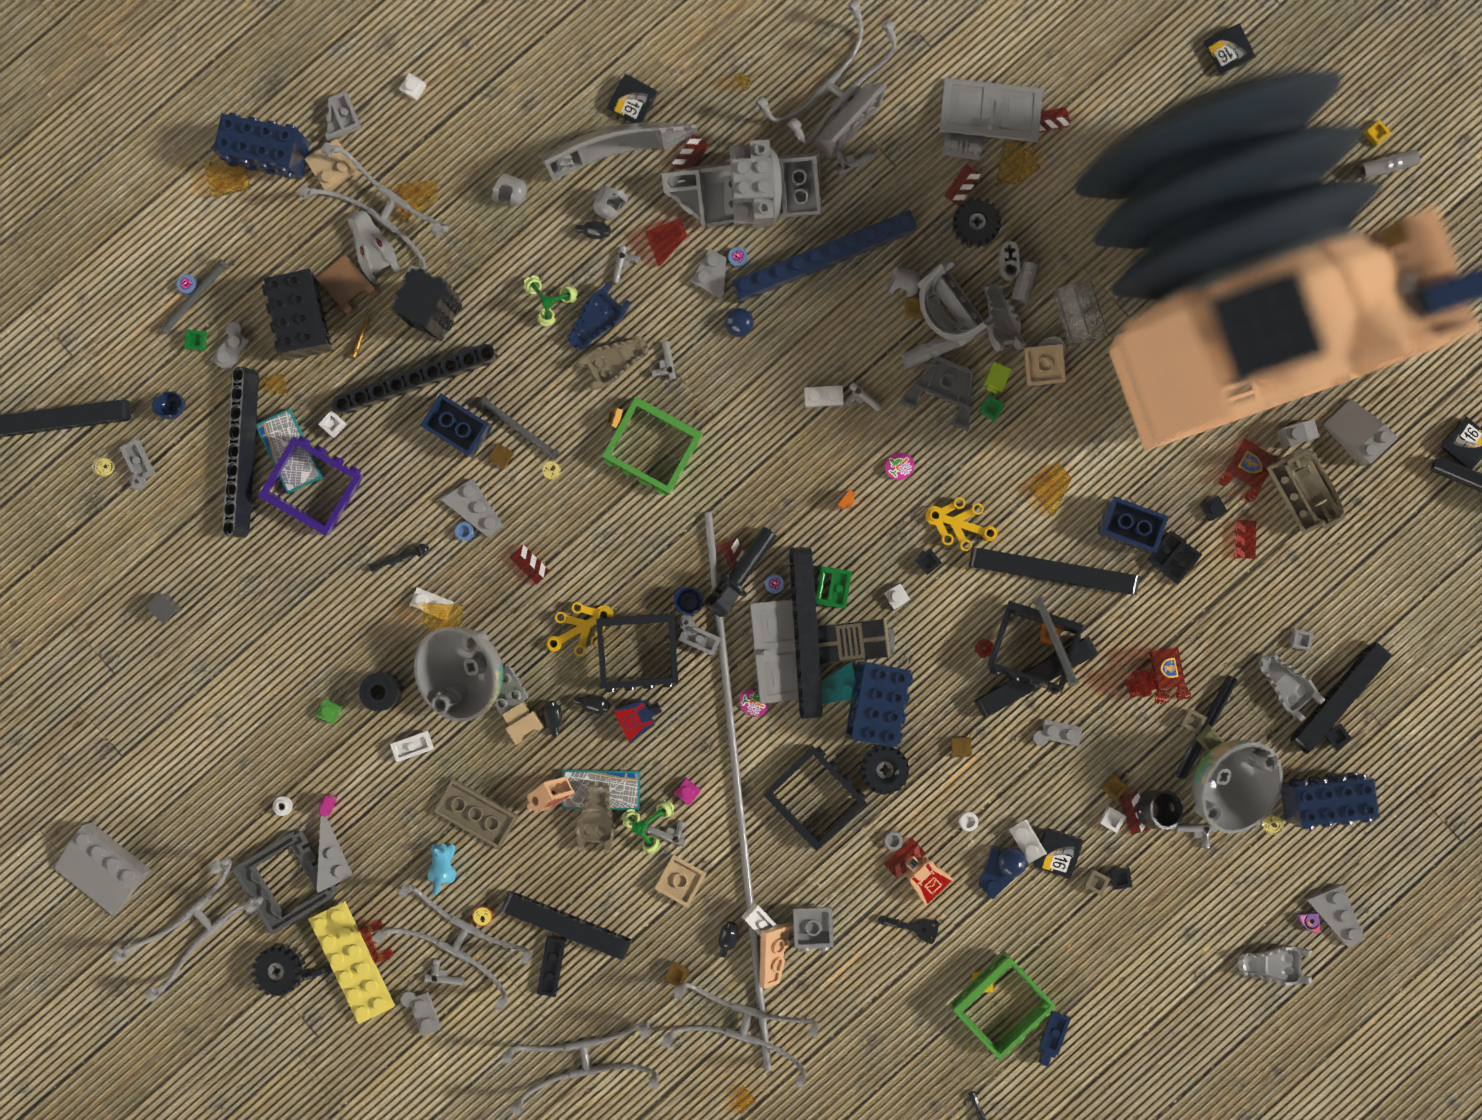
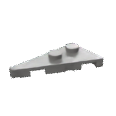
(331, 860)

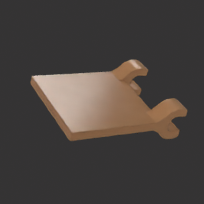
(345, 282)

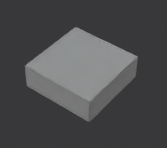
(1301, 639)

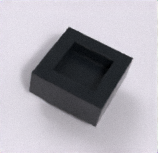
(1213, 508)
(928, 561)
(1337, 736)
(1120, 878)

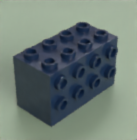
(261, 146)
(878, 704)
(1330, 800)

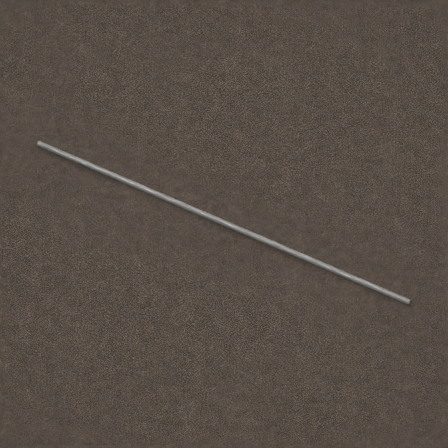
(737, 790)

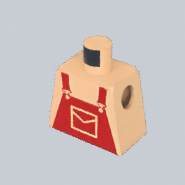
(542, 799)
(926, 878)

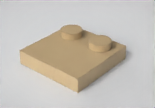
(332, 169)
(1044, 365)
(680, 881)

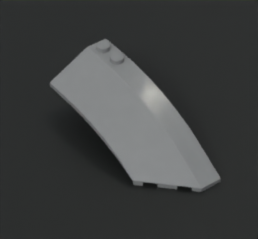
(613, 141)
(701, 188)

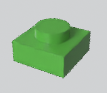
(329, 711)

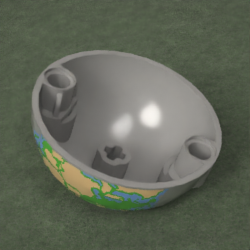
(460, 663)
(1233, 789)

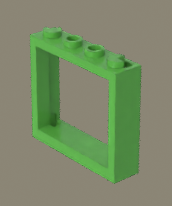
(666, 418)
(980, 984)

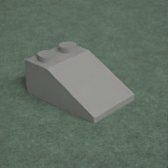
(1359, 432)

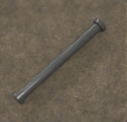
(194, 296)
(519, 428)
(1056, 641)

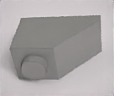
(1298, 433)

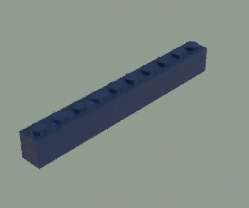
(824, 256)

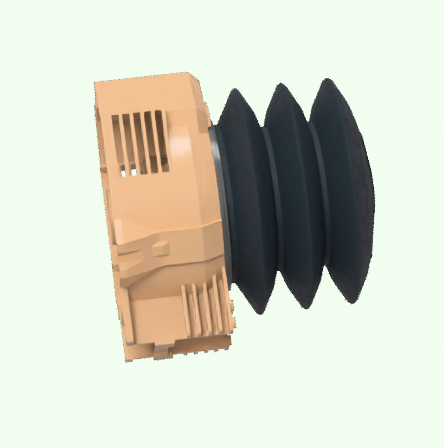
(1234, 196)

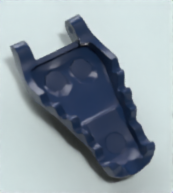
(597, 317)

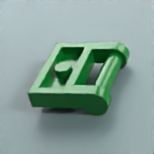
(838, 587)

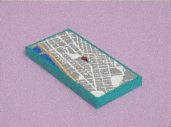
(301, 467)
(623, 787)

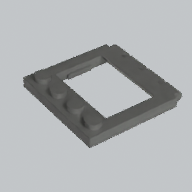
(255, 885)

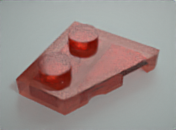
(666, 239)

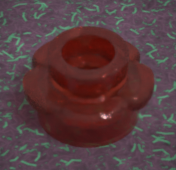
(983, 643)

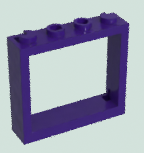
(297, 513)

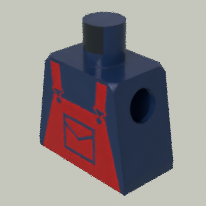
(637, 718)

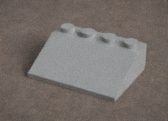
(850, 119)
(101, 868)

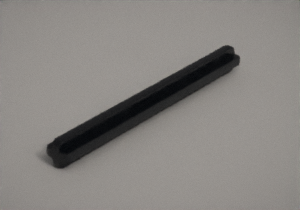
(1212, 716)

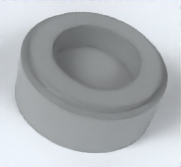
(893, 840)

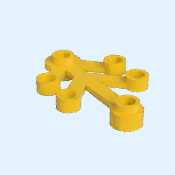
(958, 522)
(582, 627)

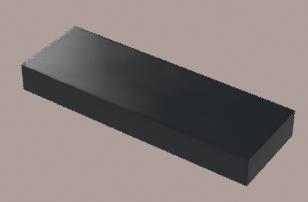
(551, 966)

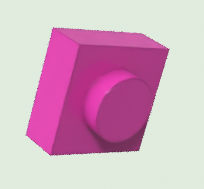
(687, 791)
(327, 804)

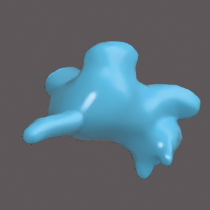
(441, 869)

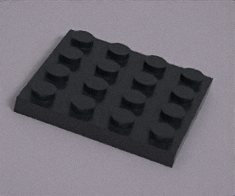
(1267, 326)

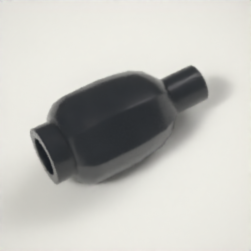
(594, 229)
(593, 703)
(552, 716)
(727, 938)

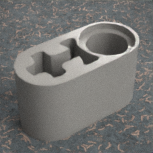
(1014, 260)

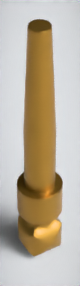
(356, 346)

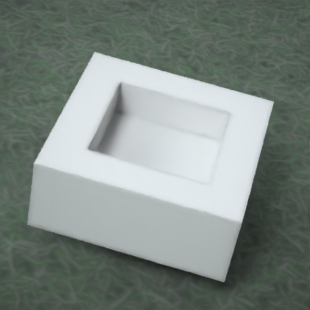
(412, 86)
(332, 424)
(896, 596)
(1112, 819)

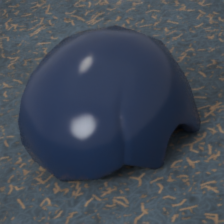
(739, 322)
(168, 405)
(688, 601)
(1012, 862)

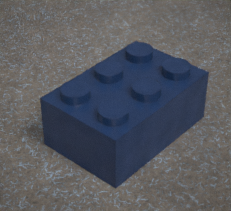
(1450, 293)
(456, 425)
(1132, 525)

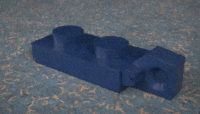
(1053, 1036)

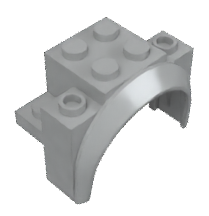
(755, 184)

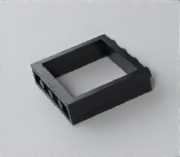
(1034, 615)
(638, 619)
(792, 819)

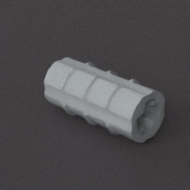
(1024, 282)

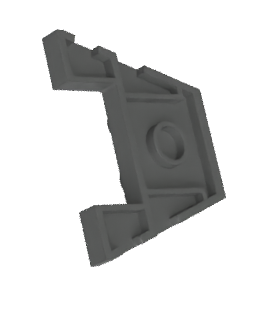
(947, 382)

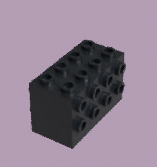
(427, 303)
(296, 314)

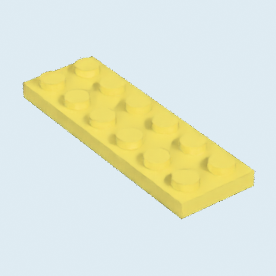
(351, 962)

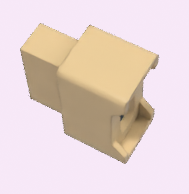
(521, 722)

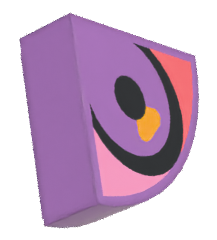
(1310, 921)

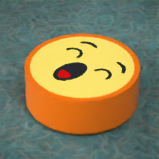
(482, 916)

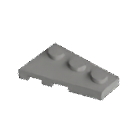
(474, 507)
(1338, 914)

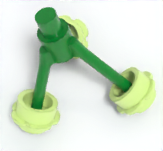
(546, 315)
(631, 819)

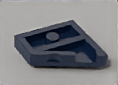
(992, 879)

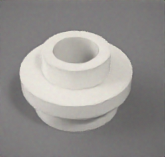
(288, 806)

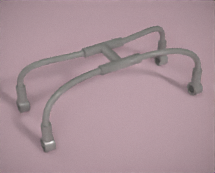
(829, 85)
(394, 199)
(250, 906)
(454, 949)
(742, 1035)
(587, 1069)

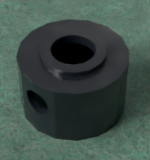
(392, 688)
(1166, 817)

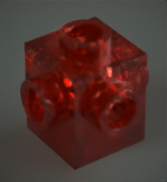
(1140, 683)

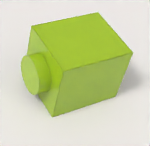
(996, 378)

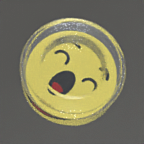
(103, 466)
(551, 470)
(1272, 824)

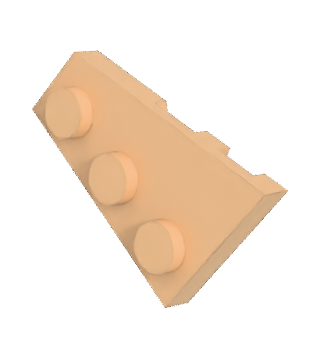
(771, 955)

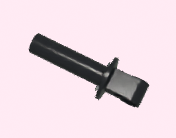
(1457, 473)
(730, 585)

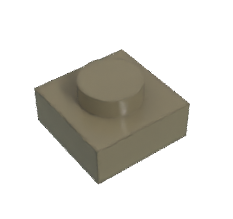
(1193, 721)
(1096, 882)

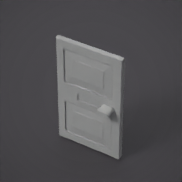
(991, 109)
(774, 650)

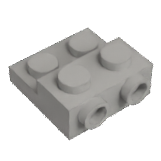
(813, 928)

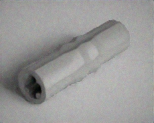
(1389, 164)
(928, 351)

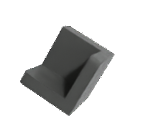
(163, 607)

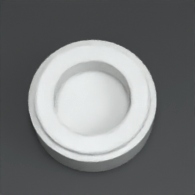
(968, 821)

